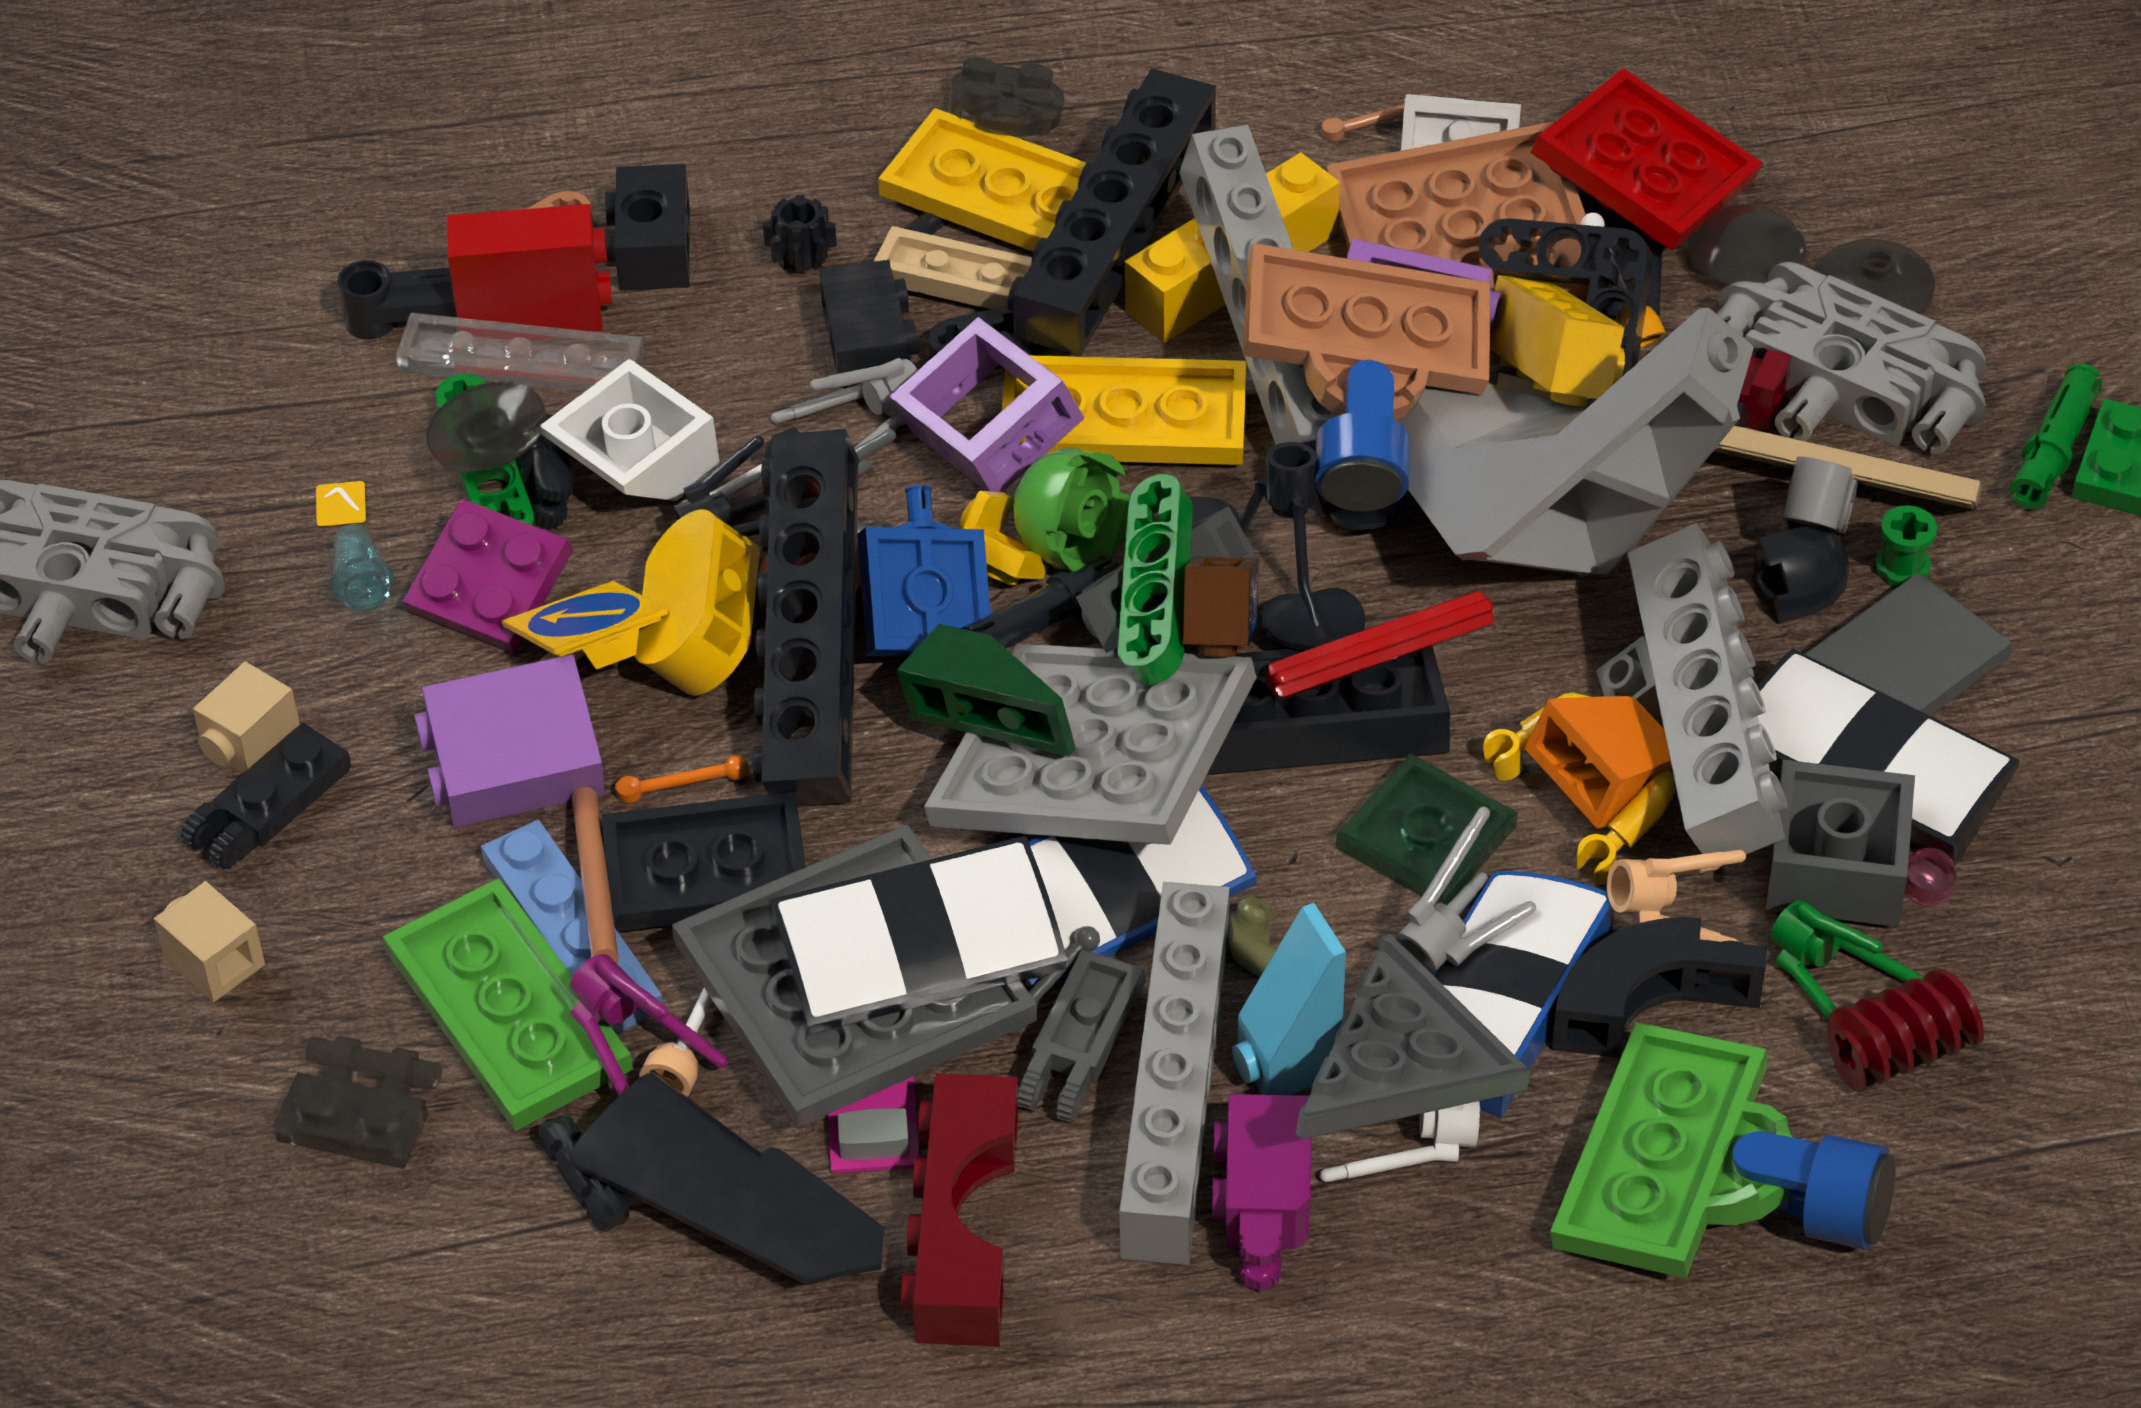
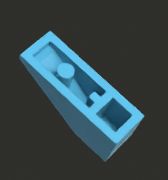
(1293, 1009)

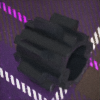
(799, 234)

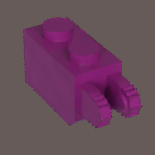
(1265, 1183)

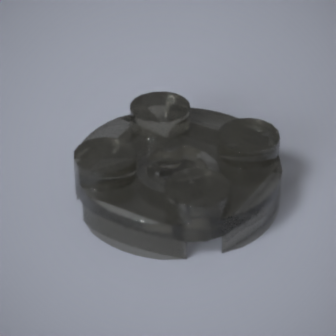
(1006, 97)

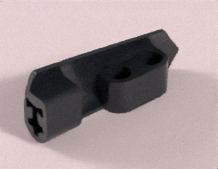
(707, 1176)

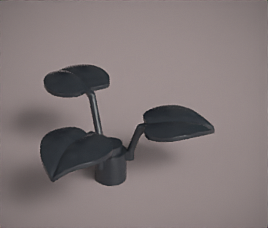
(1290, 489)

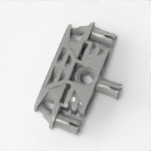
(1858, 358)
(100, 565)

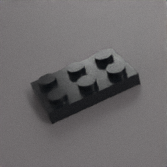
(697, 855)

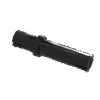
(1043, 607)

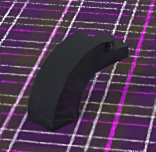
(1646, 968)

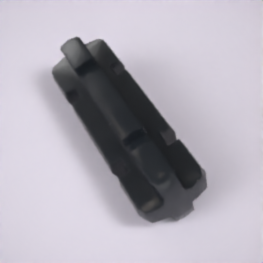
(605, 1204)

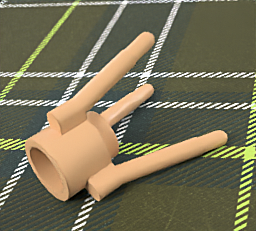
(1651, 884)

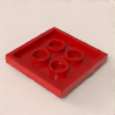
(1646, 158)

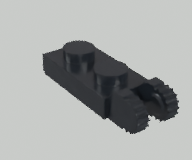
(266, 796)

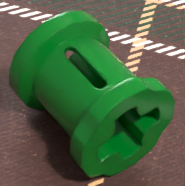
(1907, 536)

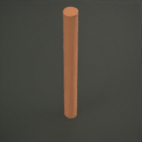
(594, 873)

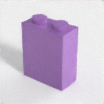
(509, 740)

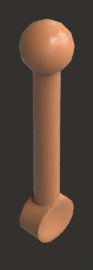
(1334, 128)

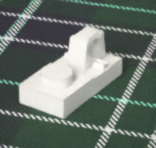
(1443, 119)

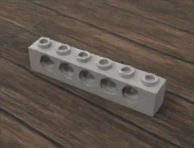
(1232, 213)
(1706, 693)
(1174, 1074)

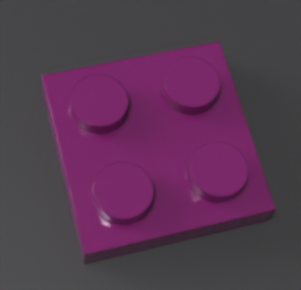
(485, 573)

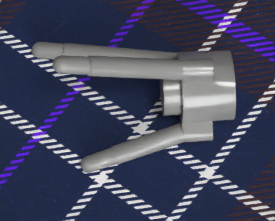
(876, 387)
(1437, 930)

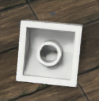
(637, 434)

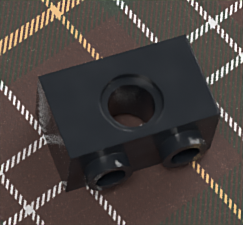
(650, 227)

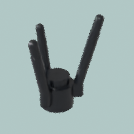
(699, 497)

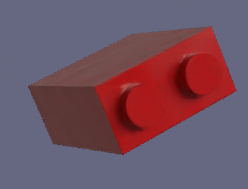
(530, 267)

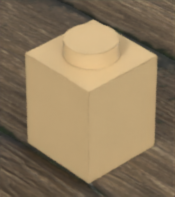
(245, 717)
(209, 941)

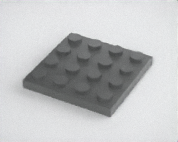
(833, 1068)

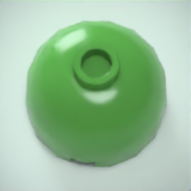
(1071, 507)

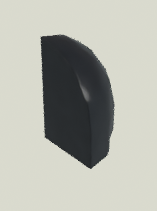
(1800, 571)

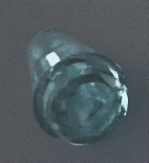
(359, 570)

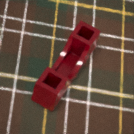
(957, 1274)

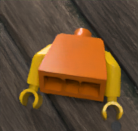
(1603, 757)

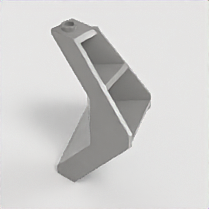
(1571, 483)

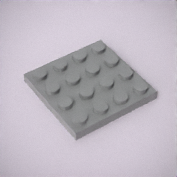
(1133, 760)

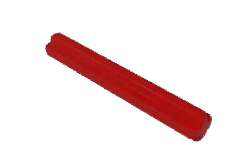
(1379, 644)

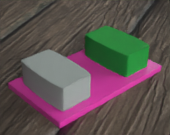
(875, 1131)

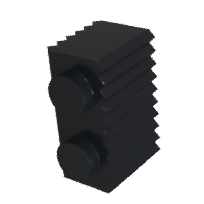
(865, 315)

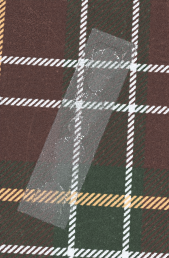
(513, 351)

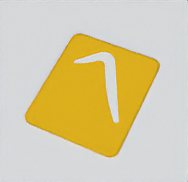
(340, 503)

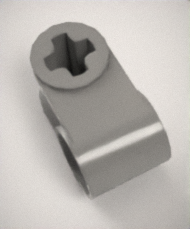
(1820, 494)

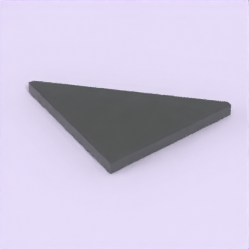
(1406, 1052)

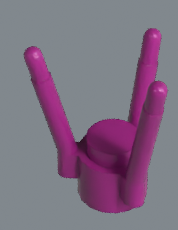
(612, 996)

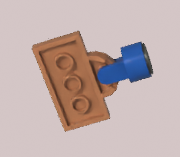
(1367, 353)

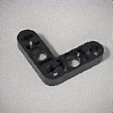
(1591, 268)

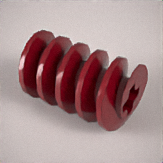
(1902, 1025)

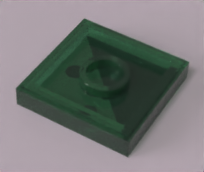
(1415, 824)

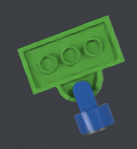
(1693, 1149)

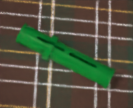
(2049, 450)

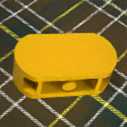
(709, 586)

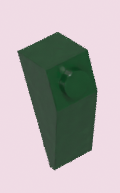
(984, 690)

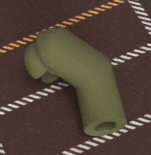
(1251, 935)

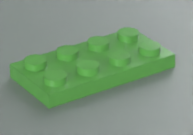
(502, 1002)

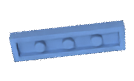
(554, 902)

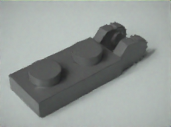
(1081, 1030)

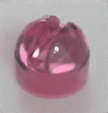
(1930, 877)

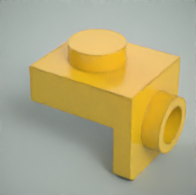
(1005, 555)

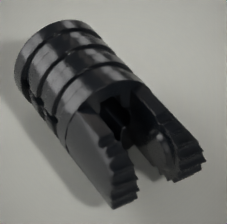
(549, 480)

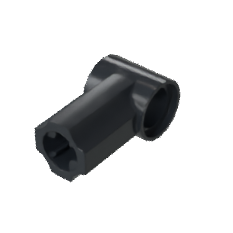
(379, 299)

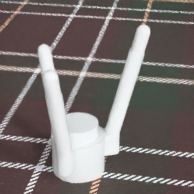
(1449, 1129)

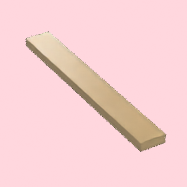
(1865, 469)

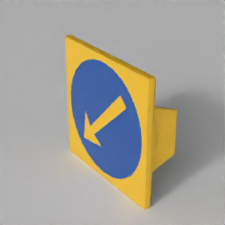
(598, 621)

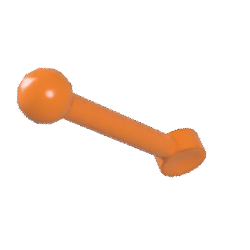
(630, 788)

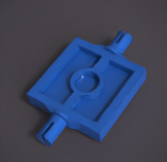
(919, 578)

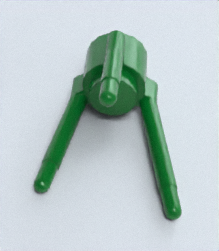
(1815, 938)

